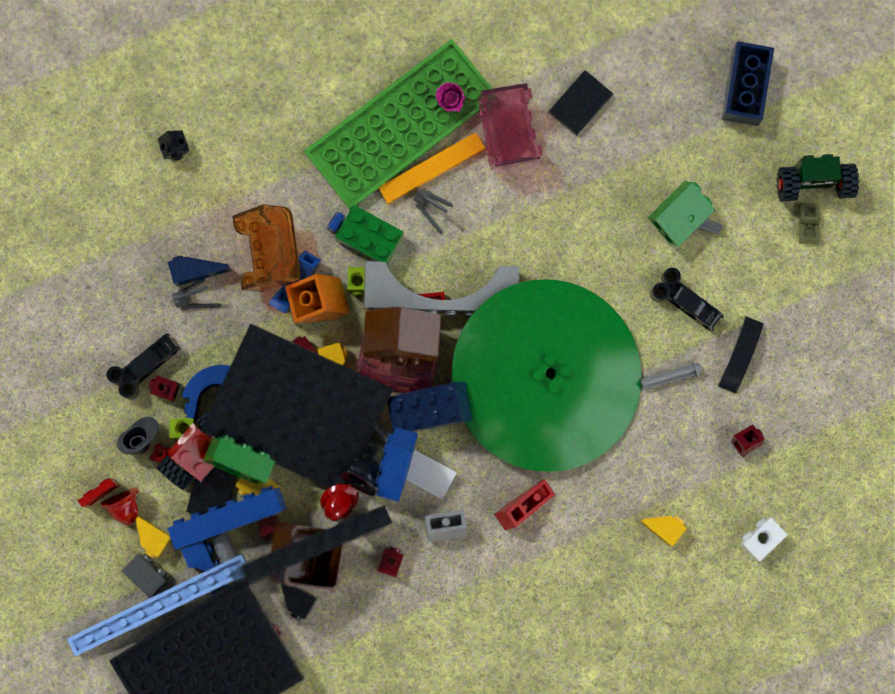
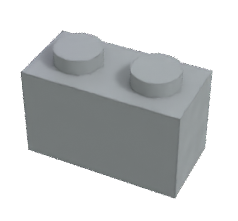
(445, 526)

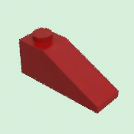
(524, 505)

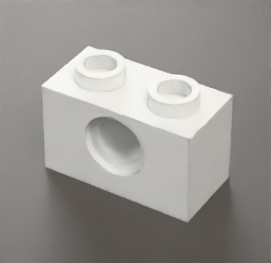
(773, 533)

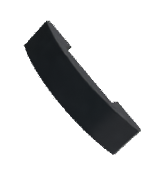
(741, 355)

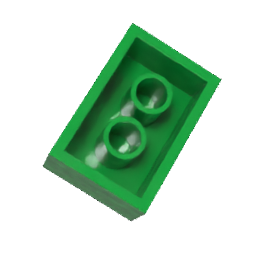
(369, 235)
(239, 460)

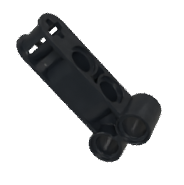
(686, 300)
(143, 365)

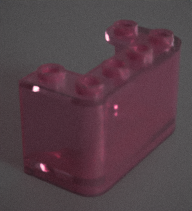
(508, 126)

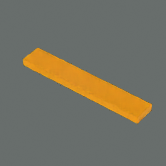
(431, 168)

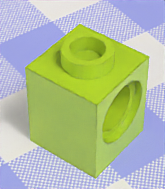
(355, 272)
(176, 424)

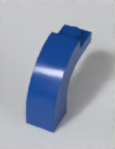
(308, 266)
(199, 384)

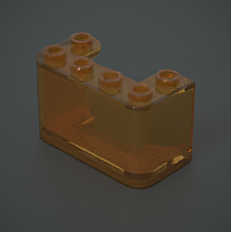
(271, 246)

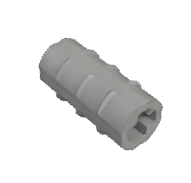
(223, 548)

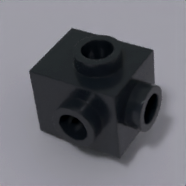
(173, 145)

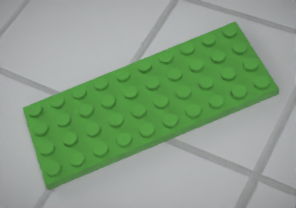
(396, 126)

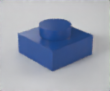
(336, 222)

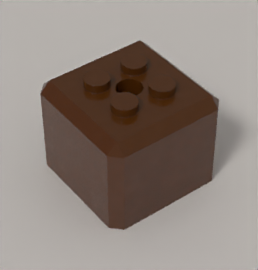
(401, 336)
(315, 573)

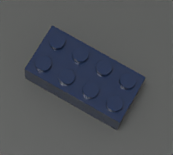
(747, 83)
(430, 407)

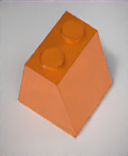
(317, 299)

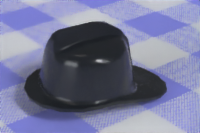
(138, 437)

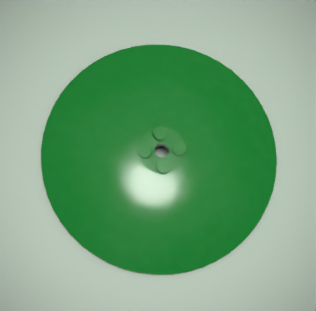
(512, 402)

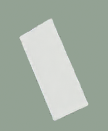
(430, 474)

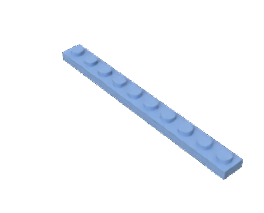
(154, 606)

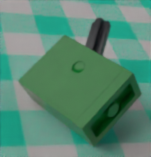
(683, 214)

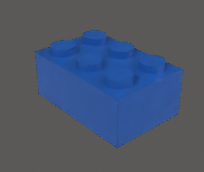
(395, 464)

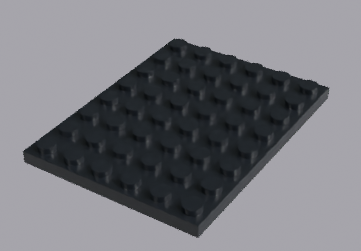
(296, 407)
(211, 649)

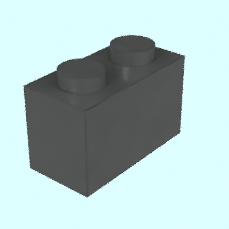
(145, 575)

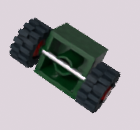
(817, 173)

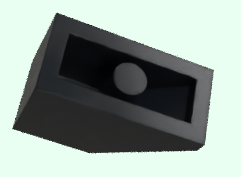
(298, 601)

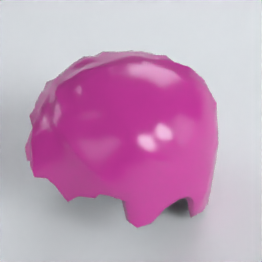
(450, 97)

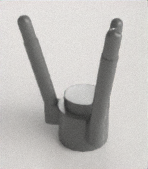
(425, 198)
(183, 297)

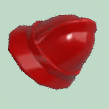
(339, 501)
(123, 506)

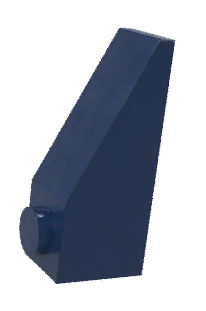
(188, 269)

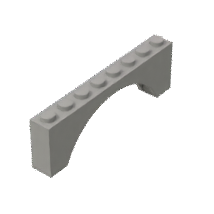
(384, 291)

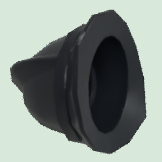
(362, 475)

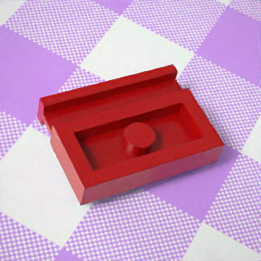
(98, 493)

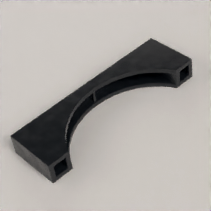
(311, 546)

